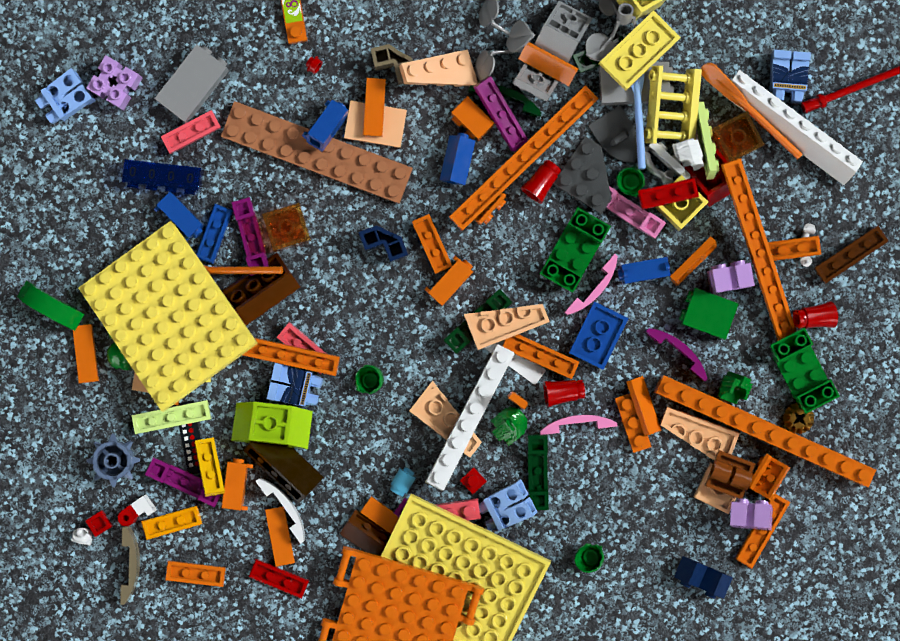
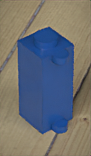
(326, 125)
(457, 159)
(180, 216)
(644, 270)

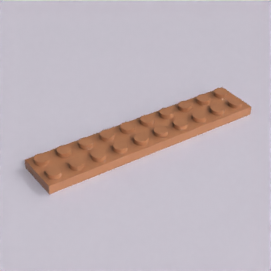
(337, 161)

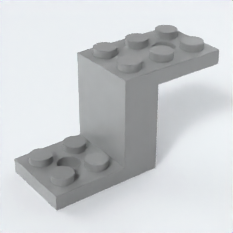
(559, 37)

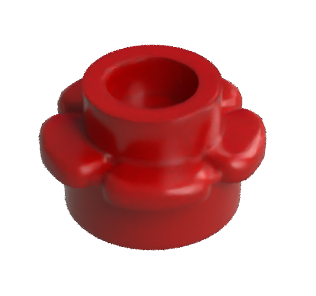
(314, 64)

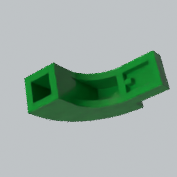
(50, 306)

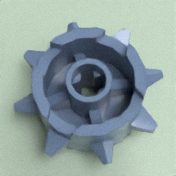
(102, 459)

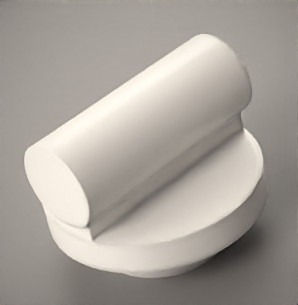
(82, 536)

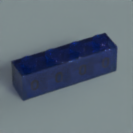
(162, 176)

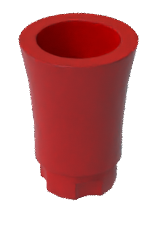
(541, 181)
(816, 316)
(563, 391)

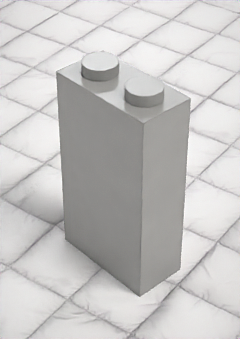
(192, 83)
(613, 94)

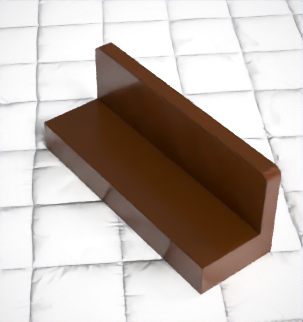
(365, 534)

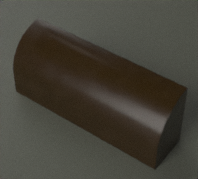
(285, 468)

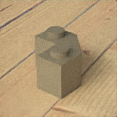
(387, 57)

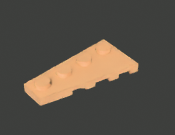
(440, 70)

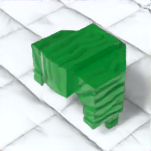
(734, 387)
(509, 425)

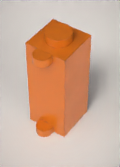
(451, 281)
(235, 484)

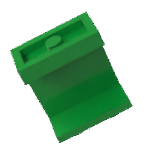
(708, 313)

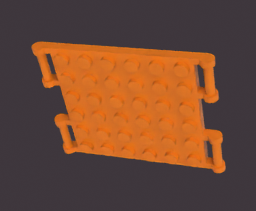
(398, 602)

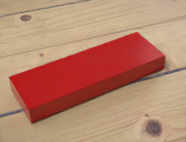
(668, 193)
(278, 578)

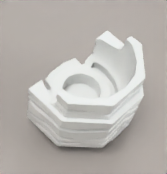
(689, 153)

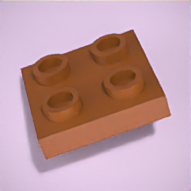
(730, 474)

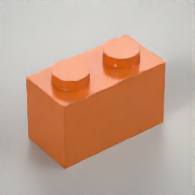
(472, 119)

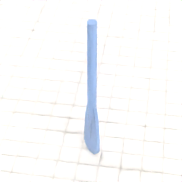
(637, 90)

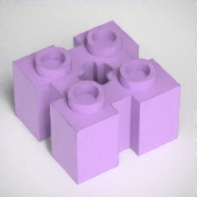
(116, 94)
(730, 278)
(751, 515)

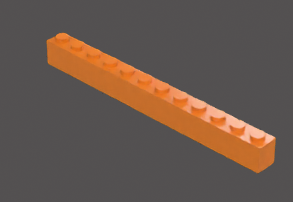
(764, 431)

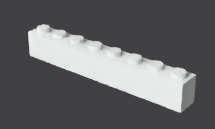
(800, 132)
(469, 417)

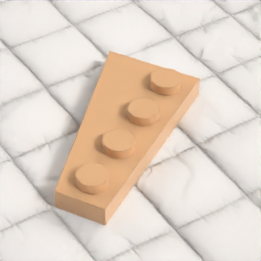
(501, 324)
(440, 415)
(700, 433)

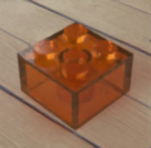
(737, 137)
(287, 227)

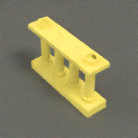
(690, 101)

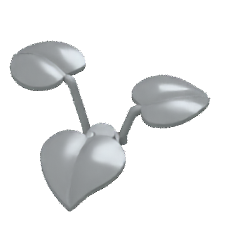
(519, 37)
(598, 44)

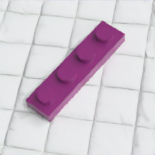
(501, 113)

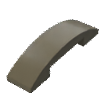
(129, 540)

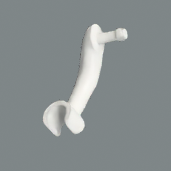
(666, 177)
(808, 229)

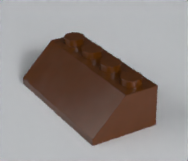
(258, 293)

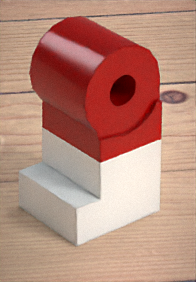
(129, 515)

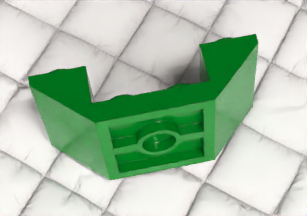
(575, 250)
(803, 371)

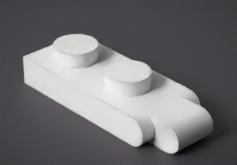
(671, 162)

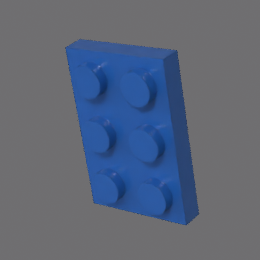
(598, 335)

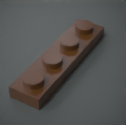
(851, 254)

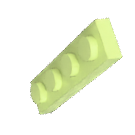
(708, 148)
(171, 417)

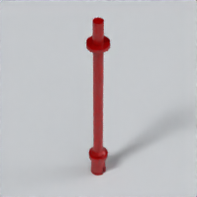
(821, 101)

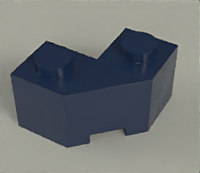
(377, 236)
(701, 576)

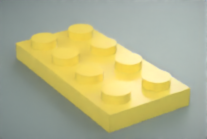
(639, 50)

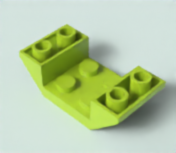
(272, 424)

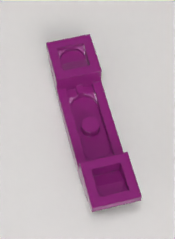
(250, 233)
(696, 366)
(180, 480)

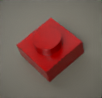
(473, 480)
(99, 523)

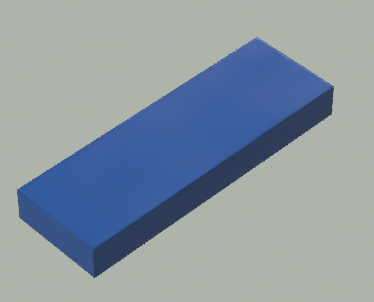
(214, 233)

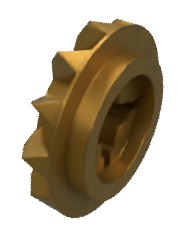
(789, 418)

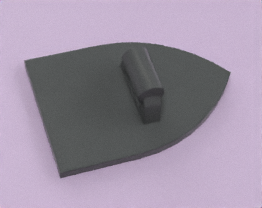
(616, 135)

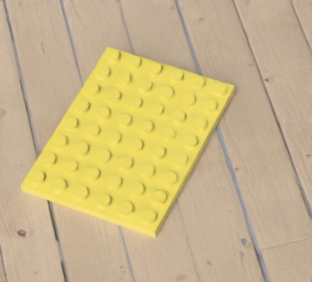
(167, 316)
(462, 550)

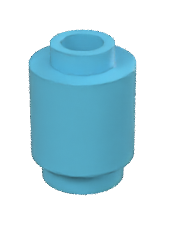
(402, 481)

